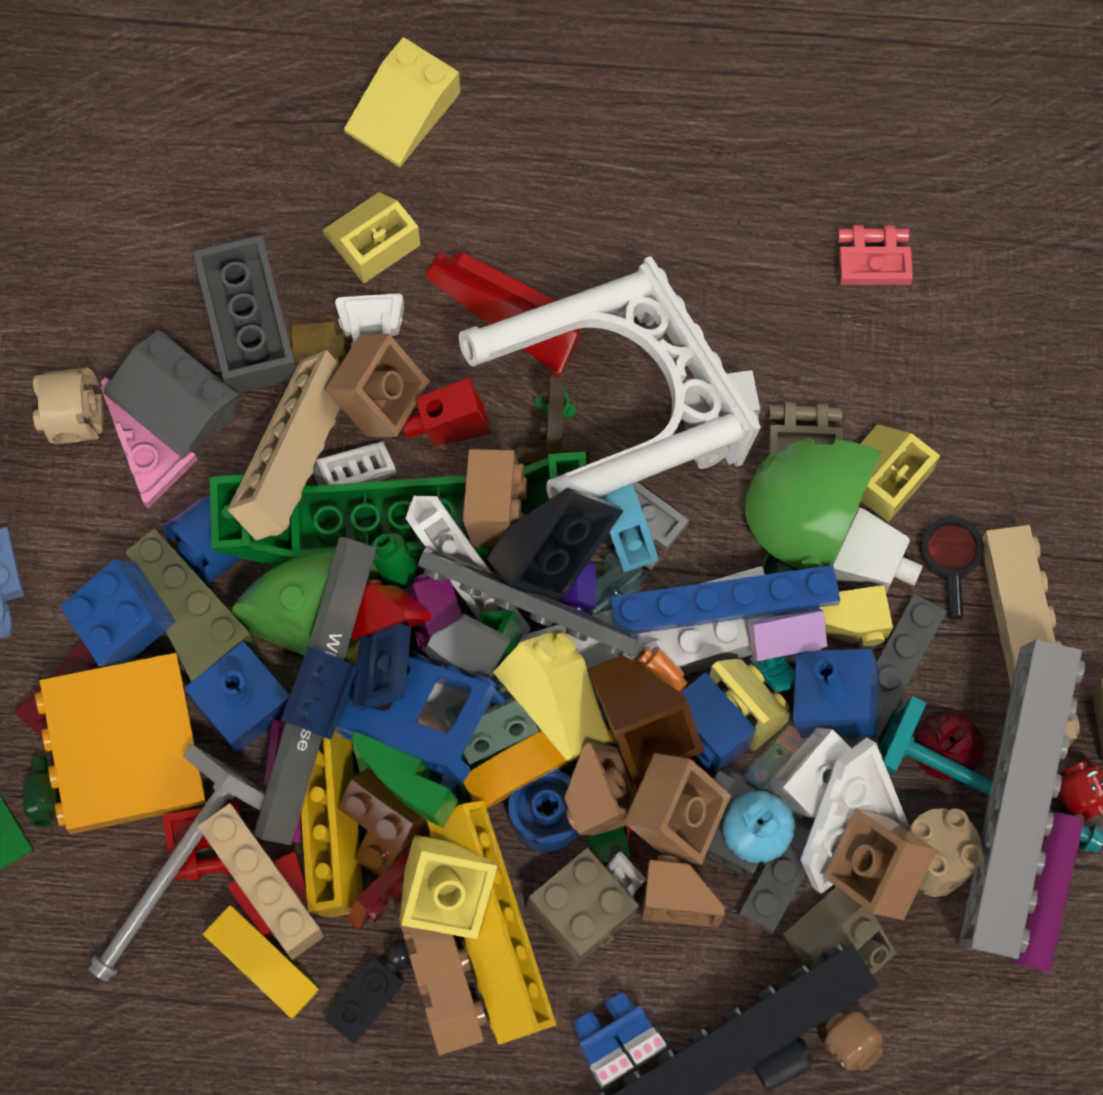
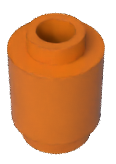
(662, 667)

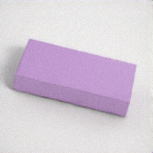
(787, 634)

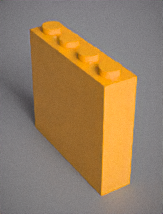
(119, 743)

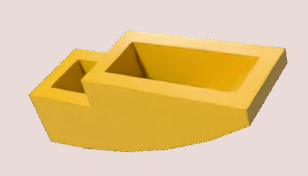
(261, 962)

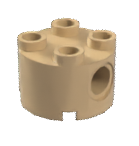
(68, 406)
(956, 845)

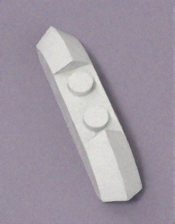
(441, 532)

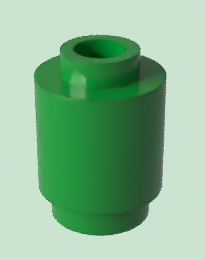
(394, 560)

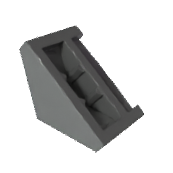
(468, 647)

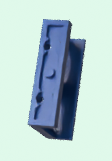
(399, 724)

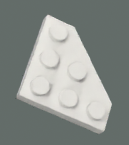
(856, 782)

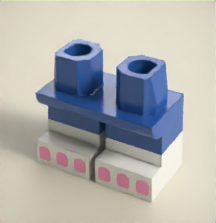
(629, 1028)

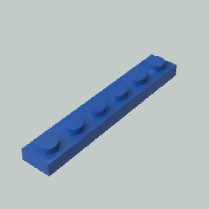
(726, 600)

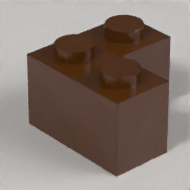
(386, 818)

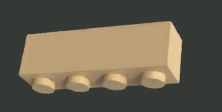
(261, 881)

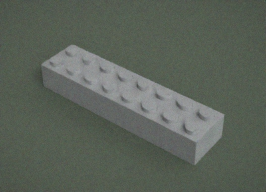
(1021, 799)

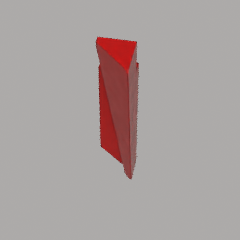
(498, 297)

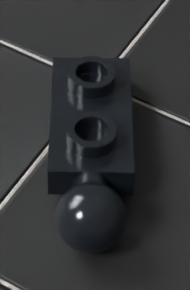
(369, 993)

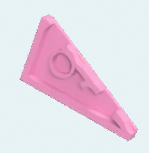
(150, 460)

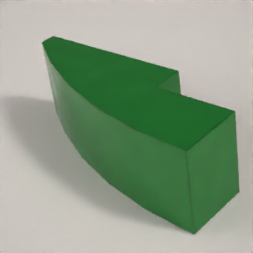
(407, 780)

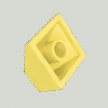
(445, 888)

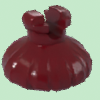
(935, 735)

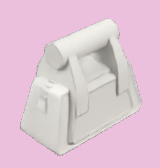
(370, 315)

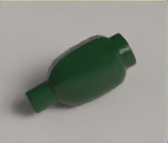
(38, 794)

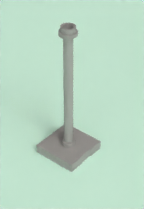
(227, 786)

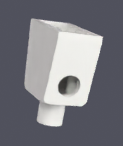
(874, 555)

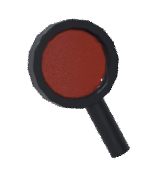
(952, 551)

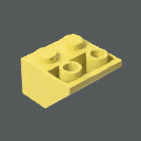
(374, 235)
(899, 470)

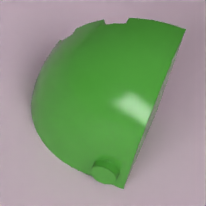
(808, 499)
(287, 600)

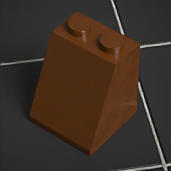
(643, 714)

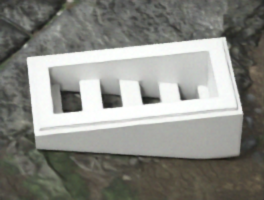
(335, 463)

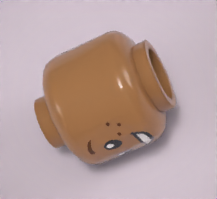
(853, 1040)

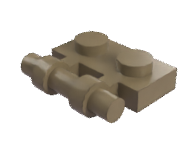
(789, 433)

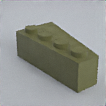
(203, 623)

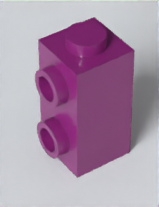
(439, 600)

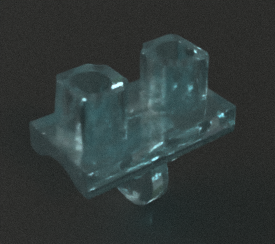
(616, 582)

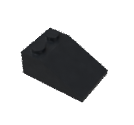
(554, 543)

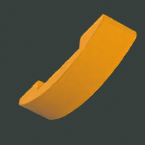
(515, 768)

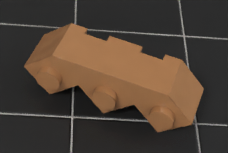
(443, 987)

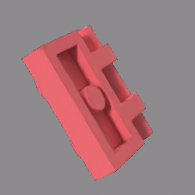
(875, 264)

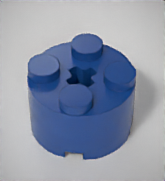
(193, 537)
(531, 825)

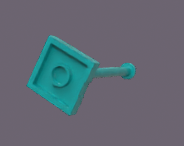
(899, 743)

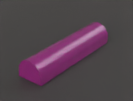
(1052, 890)

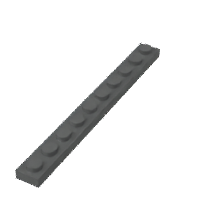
(896, 667)

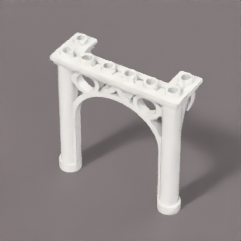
(613, 308)

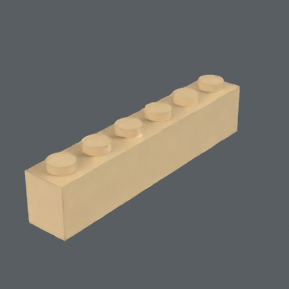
(288, 450)
(1019, 596)

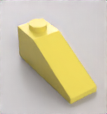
(859, 617)

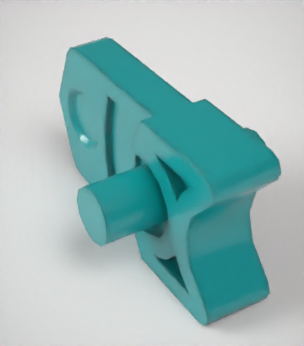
(776, 673)

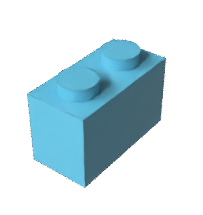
(631, 532)

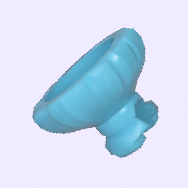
(755, 841)

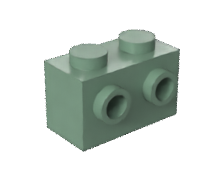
(497, 728)

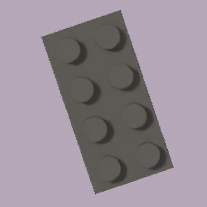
(245, 314)

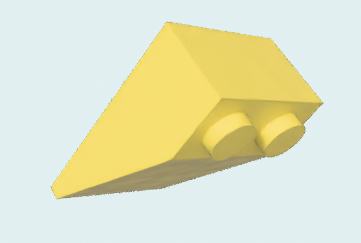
(403, 102)
(555, 691)
(752, 698)

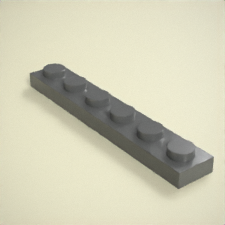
(542, 608)

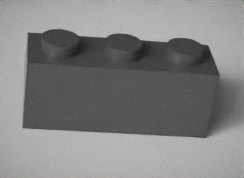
(172, 394)

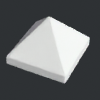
(626, 873)

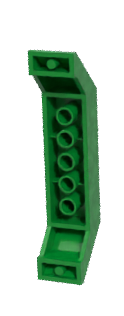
(361, 512)

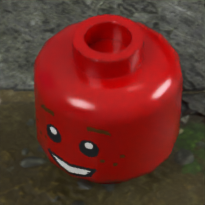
(1082, 790)

